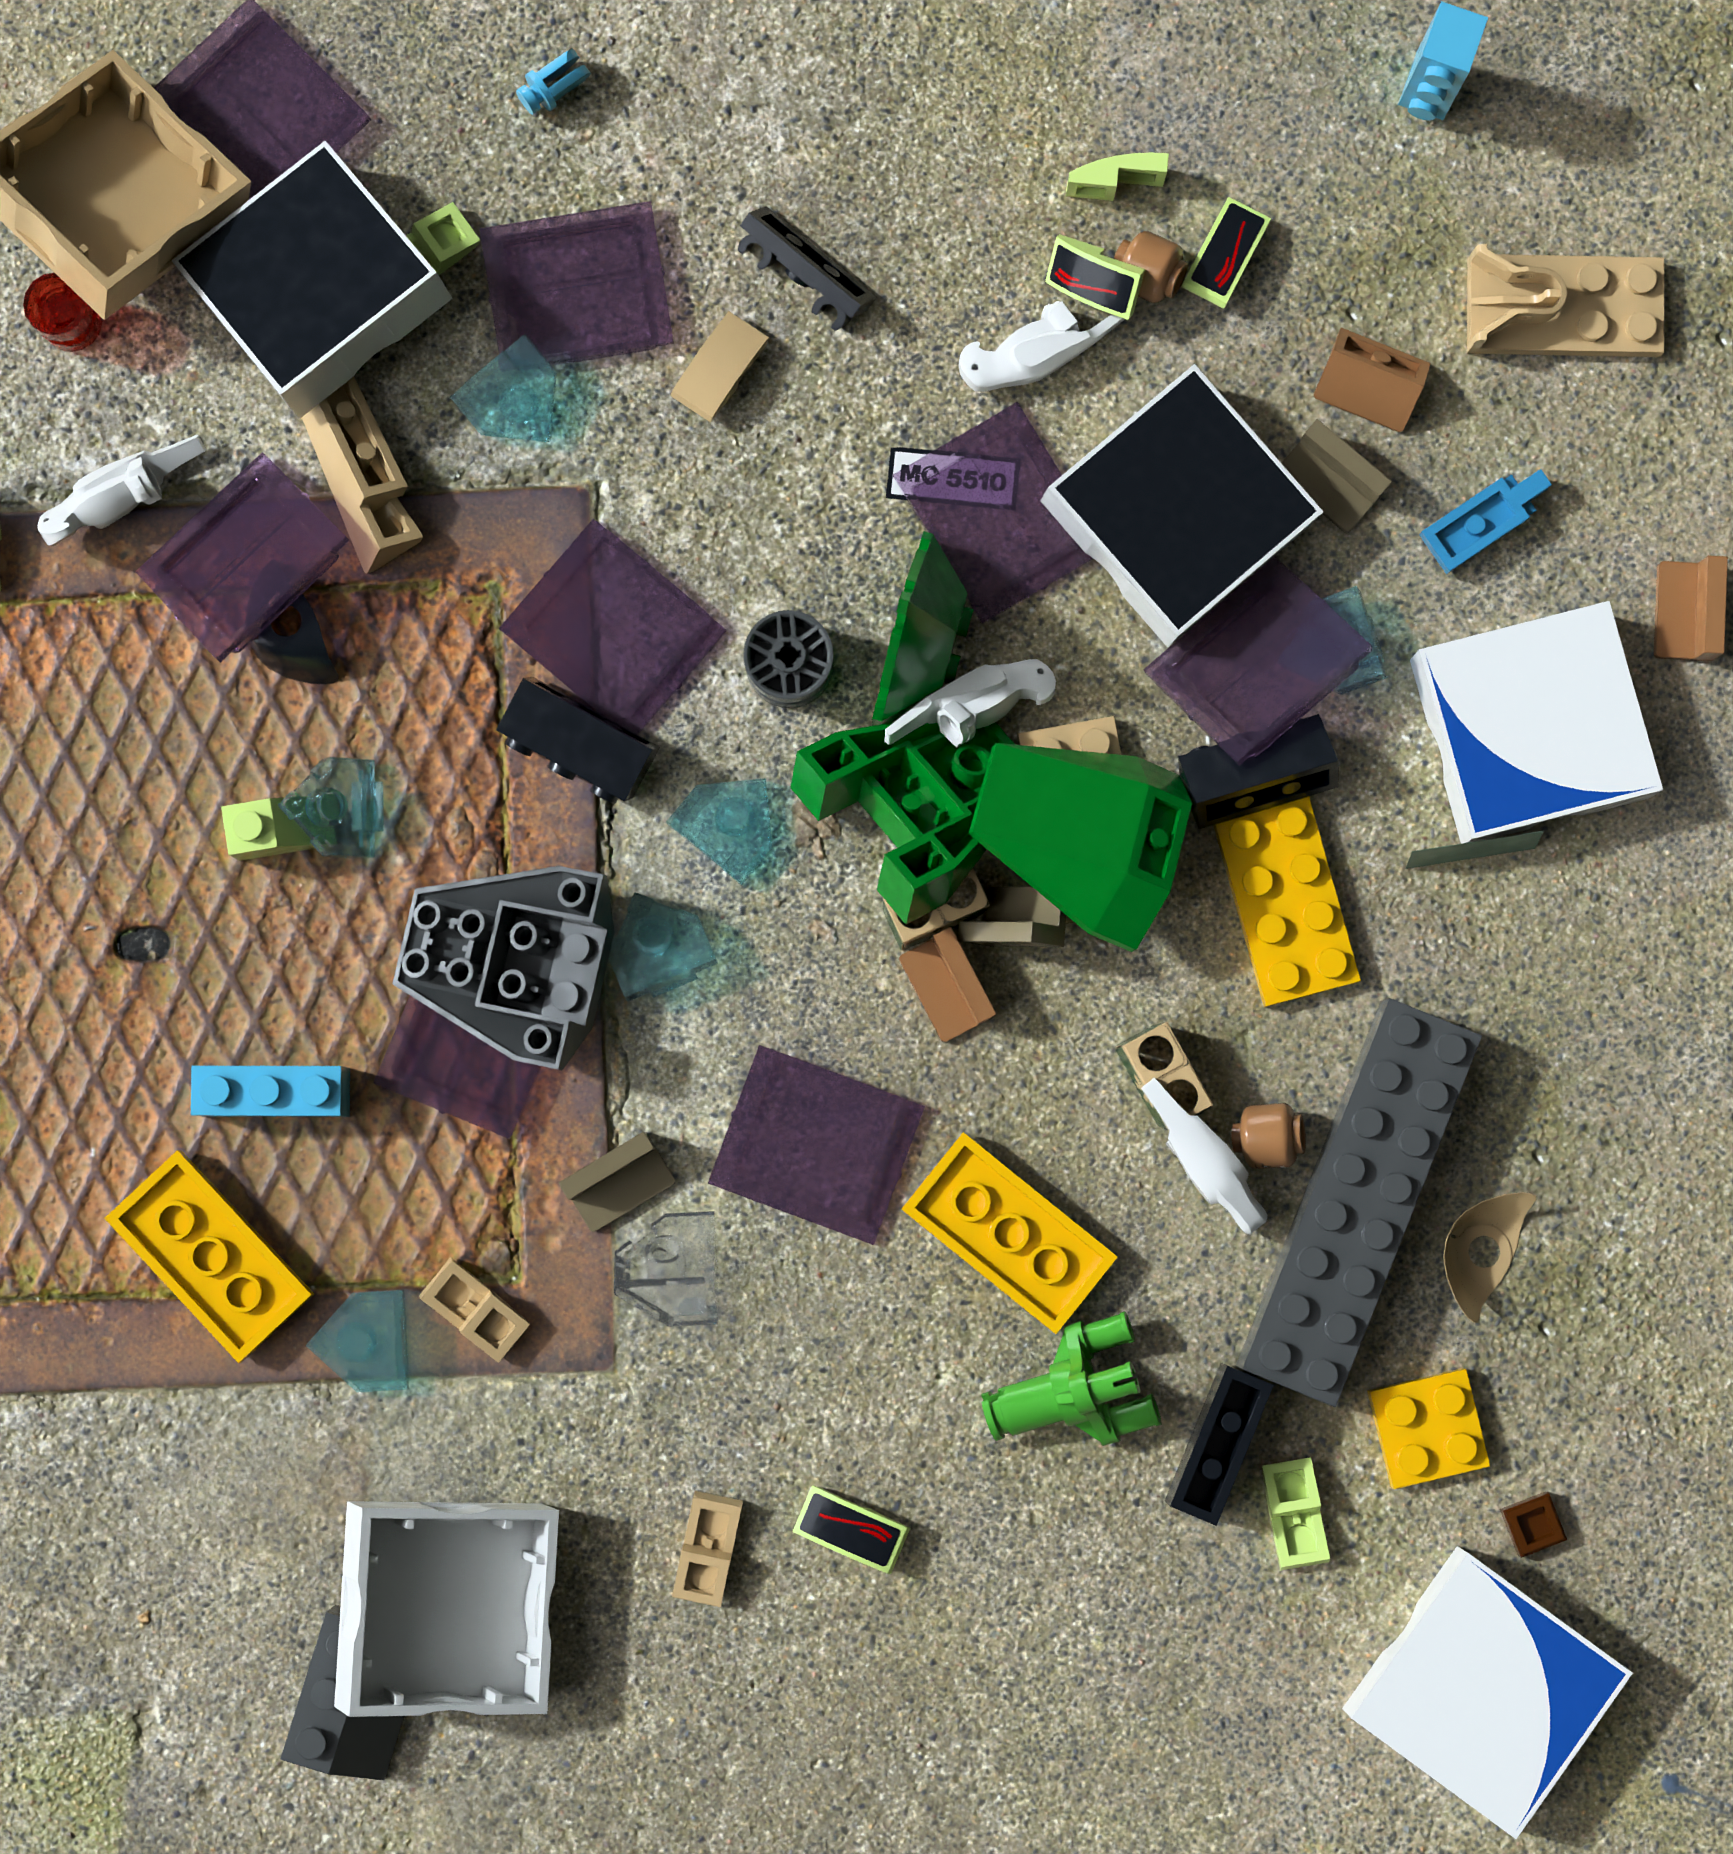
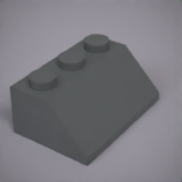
(325, 1736)

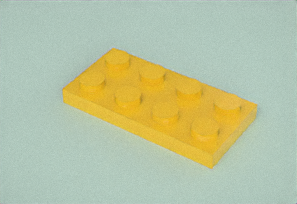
(1286, 902)
(1009, 1233)
(209, 1256)

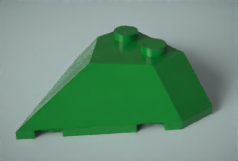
(924, 633)

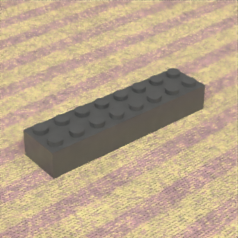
(1358, 1201)

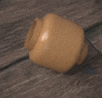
(1161, 261)
(1269, 1136)

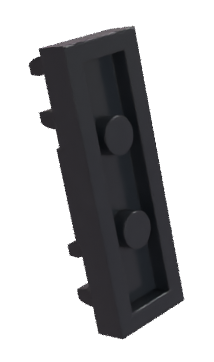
(805, 265)

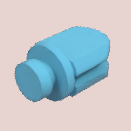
(537, 82)

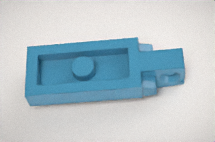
(1483, 519)

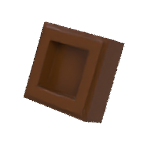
(1533, 1524)

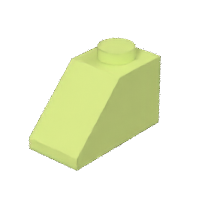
(261, 830)

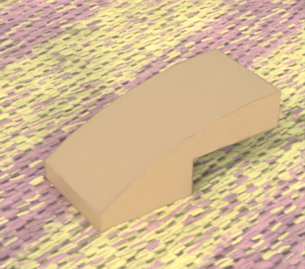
(719, 366)
(474, 1309)
(707, 1548)

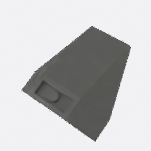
(512, 958)

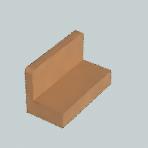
(1372, 380)
(1691, 609)
(947, 985)

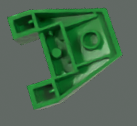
(916, 792)

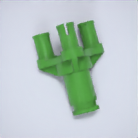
(1074, 1391)

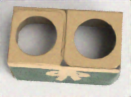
(912, 937)
(1176, 1070)

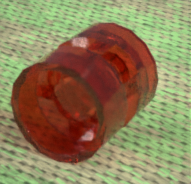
(53, 306)

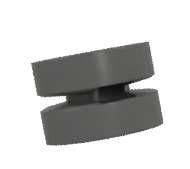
(767, 646)

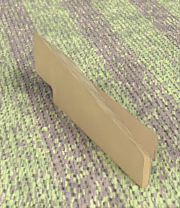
(362, 476)

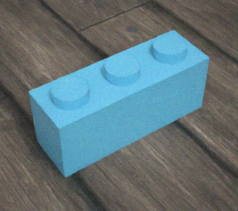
(1442, 62)
(270, 1091)

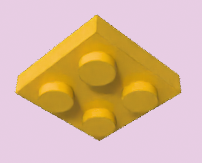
(1428, 1428)

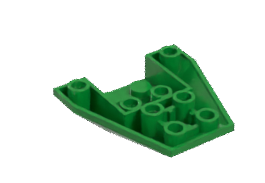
(1086, 833)

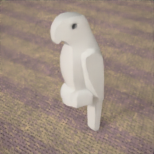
(1031, 350)
(115, 490)
(977, 700)
(1207, 1160)

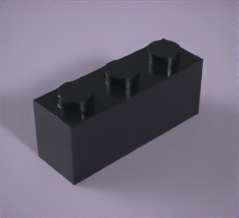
(576, 740)
(1287, 770)
(1218, 1444)

